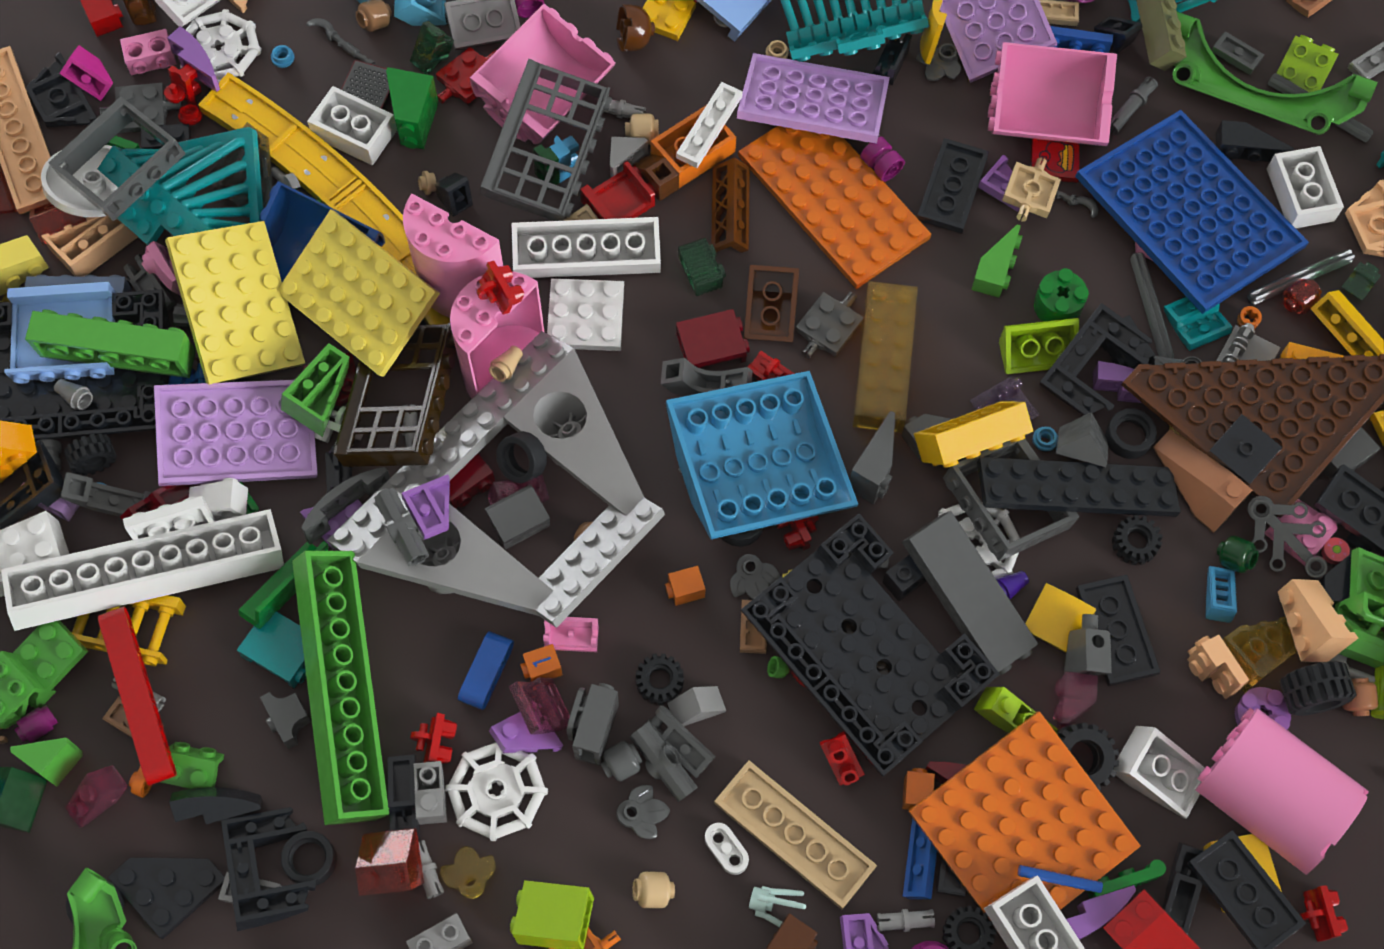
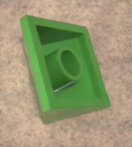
(50, 758)

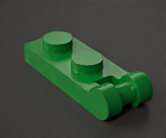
(1130, 877)

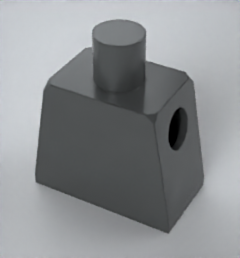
(1088, 649)

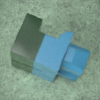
(562, 152)

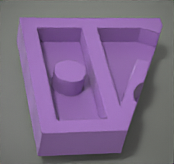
(997, 179)
(429, 506)

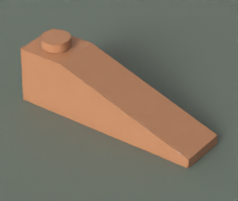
(1204, 483)

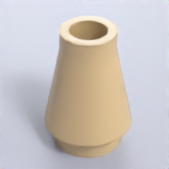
(505, 364)

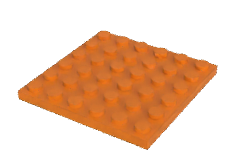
(1024, 807)

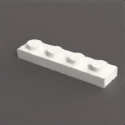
(709, 125)

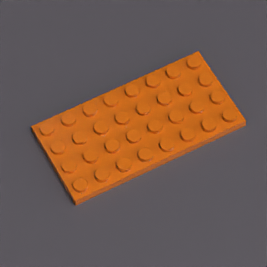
(836, 200)

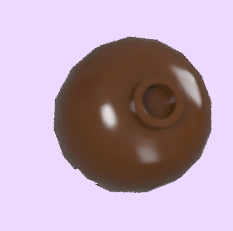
(634, 28)

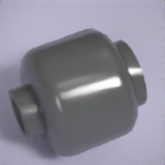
(621, 761)

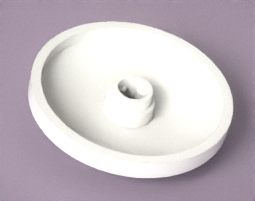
(67, 198)

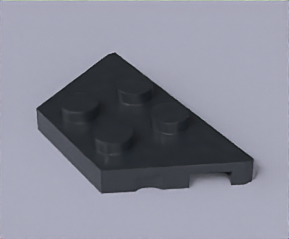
(58, 98)

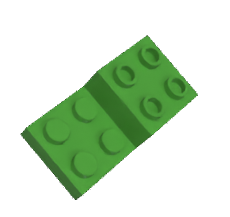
(1365, 608)
(35, 669)

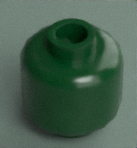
(1237, 554)

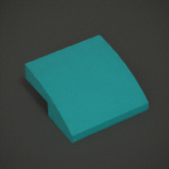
(1193, 326)

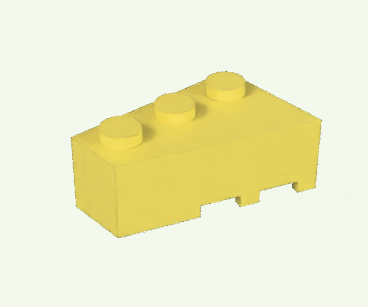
(18, 260)

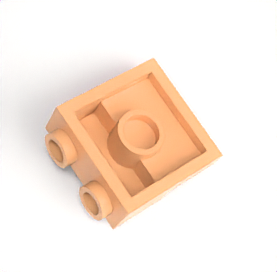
(1215, 660)

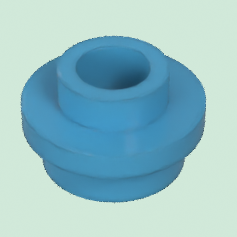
(279, 52)
(1048, 433)

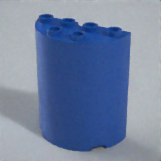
(293, 220)

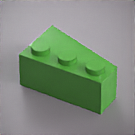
(316, 389)

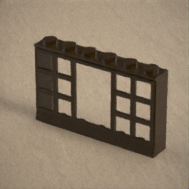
(430, 410)

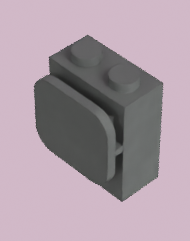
(592, 722)

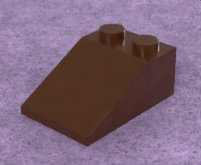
(771, 303)

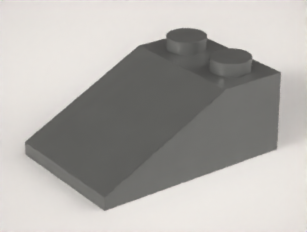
(872, 470)

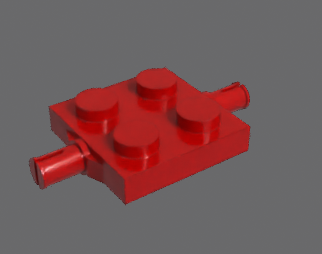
(457, 75)

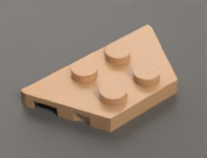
(1367, 220)

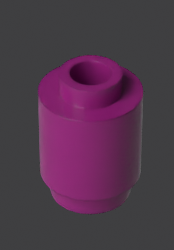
(35, 724)

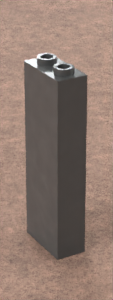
(970, 591)

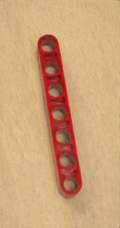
(137, 696)

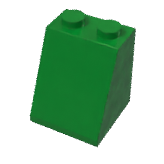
(413, 105)

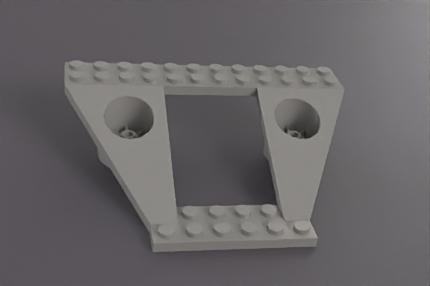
(559, 407)

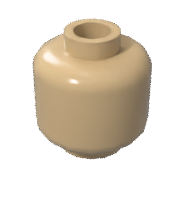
(642, 126)
(653, 890)

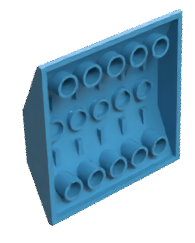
(758, 455)

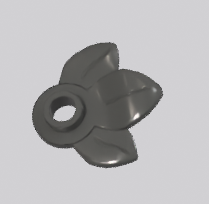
(941, 64)
(752, 582)
(646, 810)

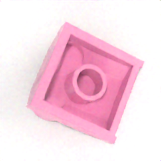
(158, 261)
(1310, 542)

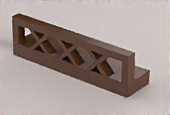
(737, 205)

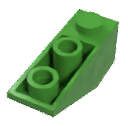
(994, 265)

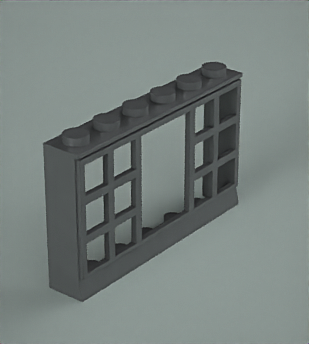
(511, 127)

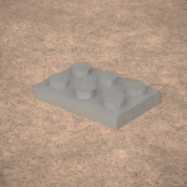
(481, 21)

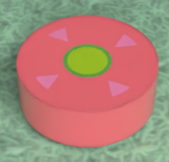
(1335, 550)

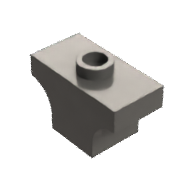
(286, 717)

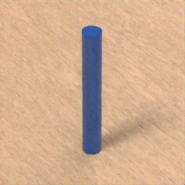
(1060, 879)

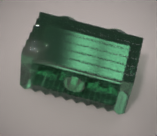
(701, 266)

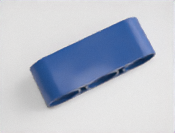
(486, 670)

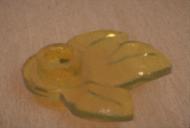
(466, 869)

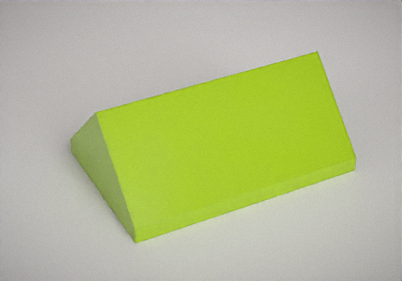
(1036, 344)

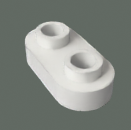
(727, 848)

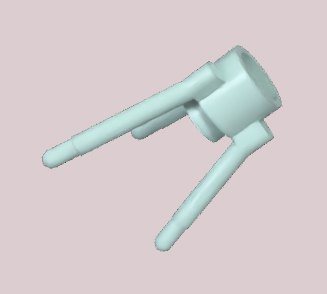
(764, 898)

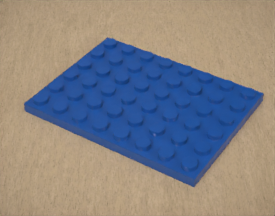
(1191, 211)

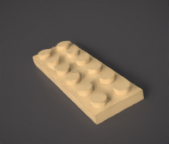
(795, 834)

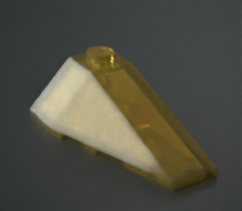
(1261, 648)

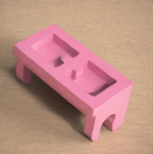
(573, 634)

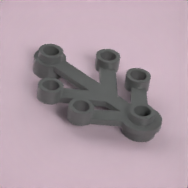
(1285, 532)

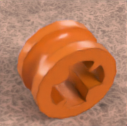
(1253, 313)

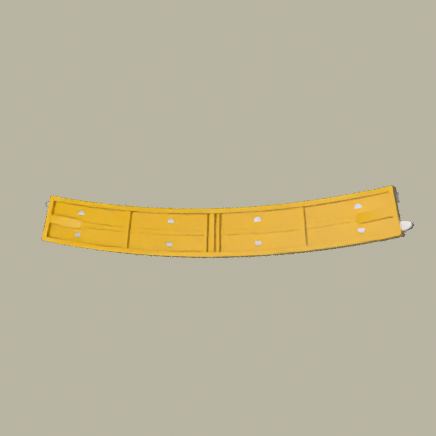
(314, 163)

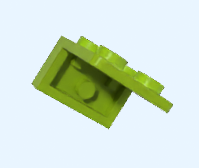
(1307, 63)

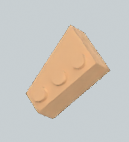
(89, 243)
(1313, 622)

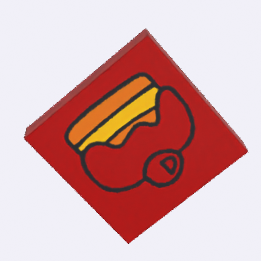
(1060, 156)

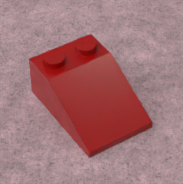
(1147, 926)

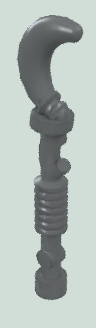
(333, 36)
(1073, 200)

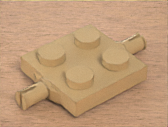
(1031, 189)

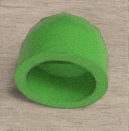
(777, 668)

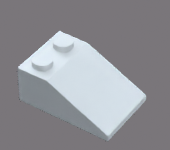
(1160, 770)

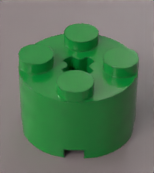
(1060, 296)

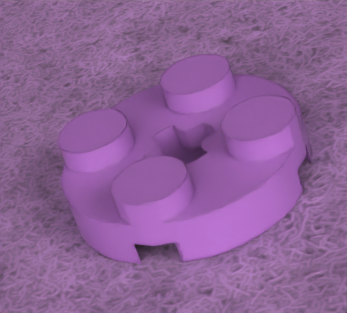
(1265, 698)

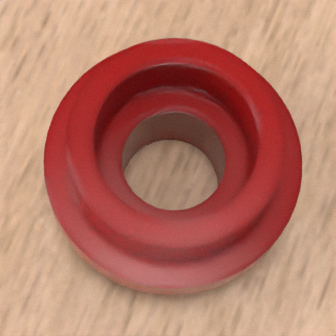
(190, 114)

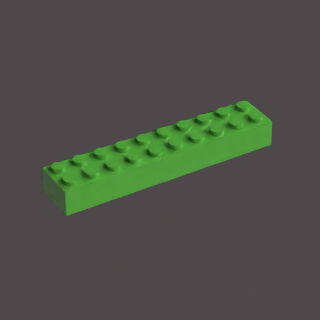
(340, 687)

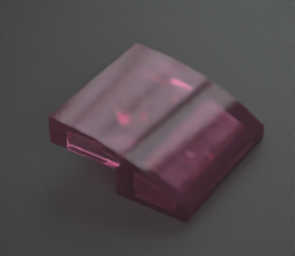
(540, 705)

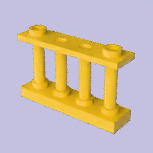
(166, 607)

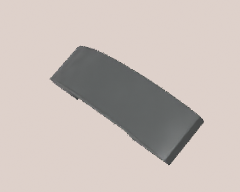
(97, 496)
(339, 498)

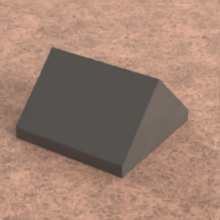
(1083, 441)
(518, 517)

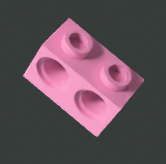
(147, 52)

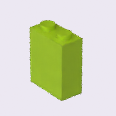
(552, 915)

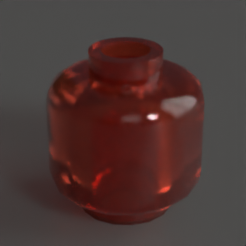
(1301, 296)

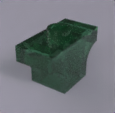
(431, 47)
(1362, 280)

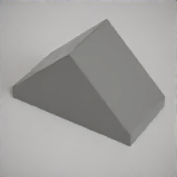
(626, 149)
(697, 705)

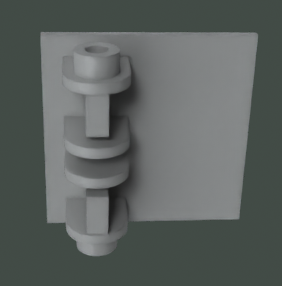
(1247, 346)

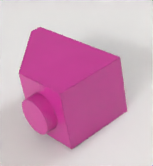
(87, 73)

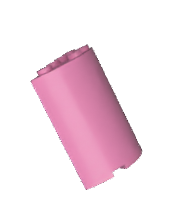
(551, 43)
(1052, 94)
(446, 252)
(485, 333)
(1281, 790)

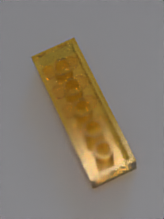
(885, 355)

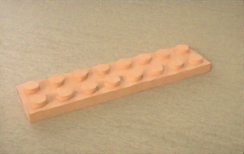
(21, 138)

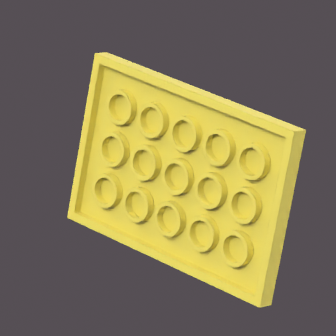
(358, 293)
(234, 302)

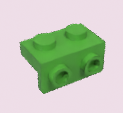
(194, 766)

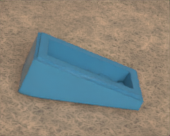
(1218, 609)

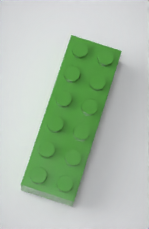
(118, 344)

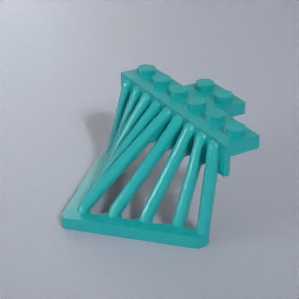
(852, 32)
(171, 203)

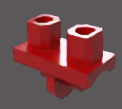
(182, 85)
(496, 288)
(767, 368)
(799, 536)
(438, 728)
(842, 759)
(1321, 914)

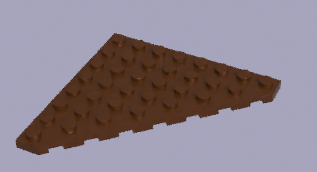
(1299, 403)

